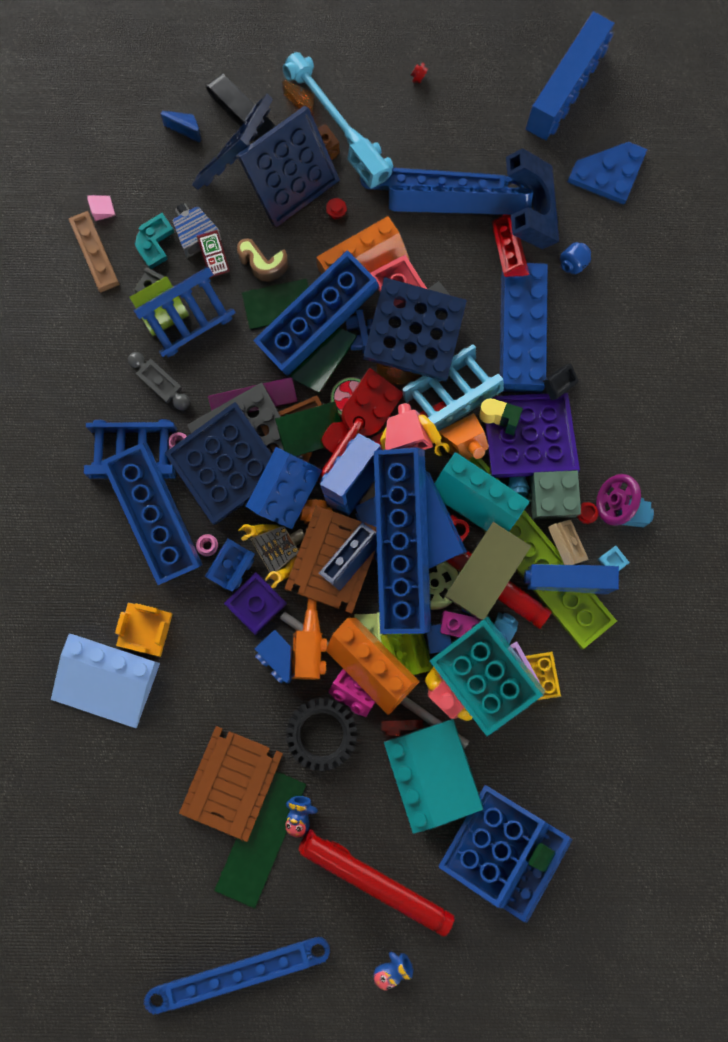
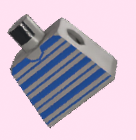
(188, 225)

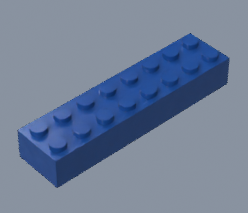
(402, 541)

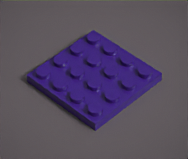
(541, 440)

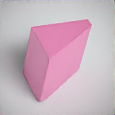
(101, 207)

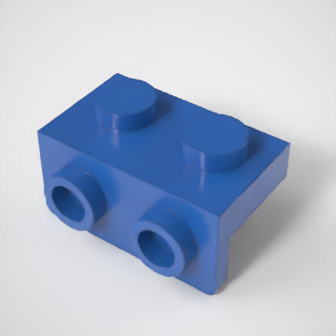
(230, 565)

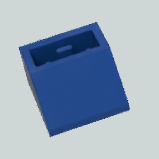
(277, 654)

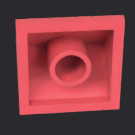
(401, 271)

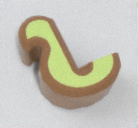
(260, 267)

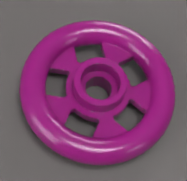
(618, 499)

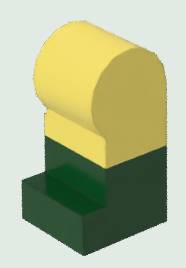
(501, 414)

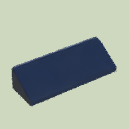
(350, 556)

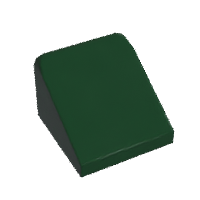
(541, 857)

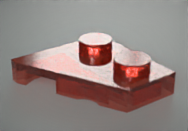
(394, 727)

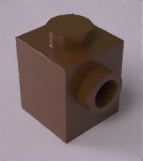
(330, 141)

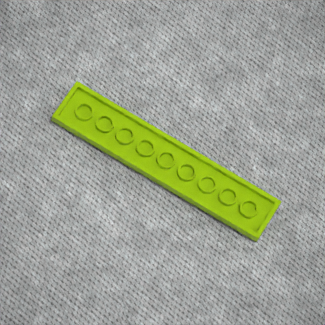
(578, 613)

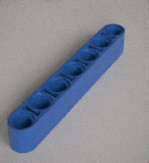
(459, 199)

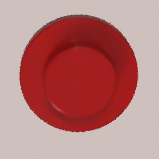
(419, 73)
(336, 208)
(589, 513)

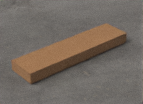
(94, 251)

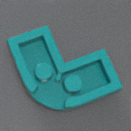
(148, 238)

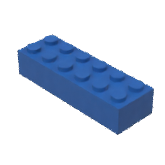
(570, 76)
(317, 313)
(524, 330)
(152, 513)

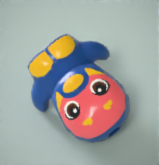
(297, 819)
(390, 974)

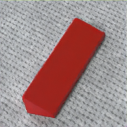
(509, 248)

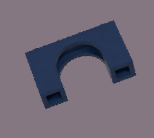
(541, 224)

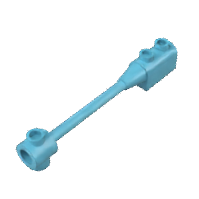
(362, 154)

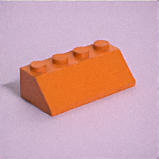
(371, 247)
(371, 664)

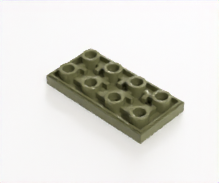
(487, 571)

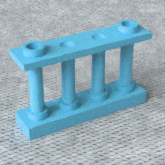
(455, 408)

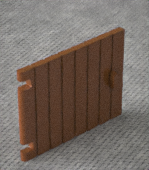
(322, 539)
(231, 784)

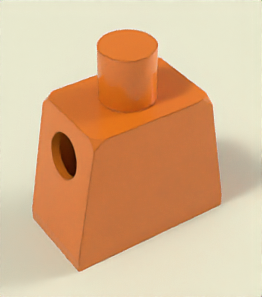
(465, 438)

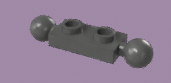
(159, 381)

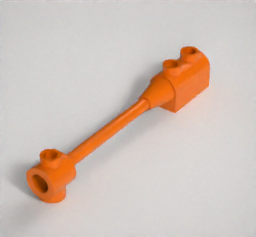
(309, 642)

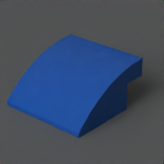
(495, 852)

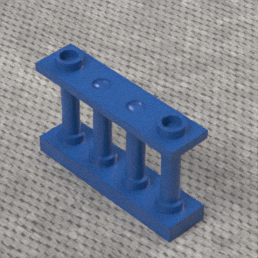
(166, 302)
(99, 427)

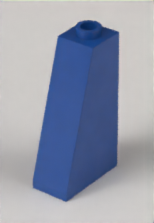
(572, 578)

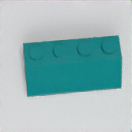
(478, 495)

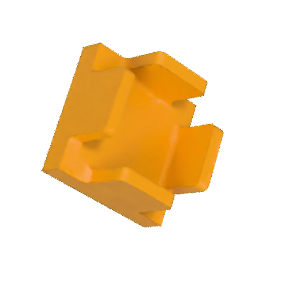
(143, 629)

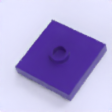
(255, 603)

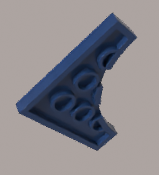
(236, 143)

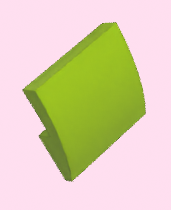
(161, 314)
(409, 650)

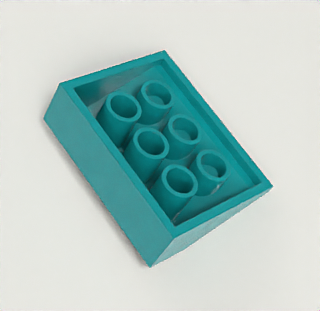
(487, 676)
(433, 776)

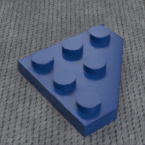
(609, 171)

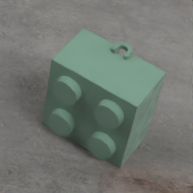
(554, 495)

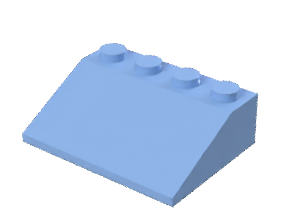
(103, 680)

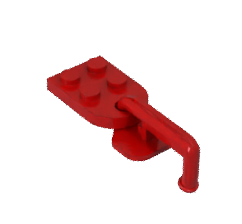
(371, 405)

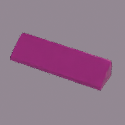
(280, 391)

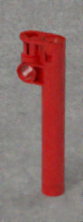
(511, 595)
(341, 863)

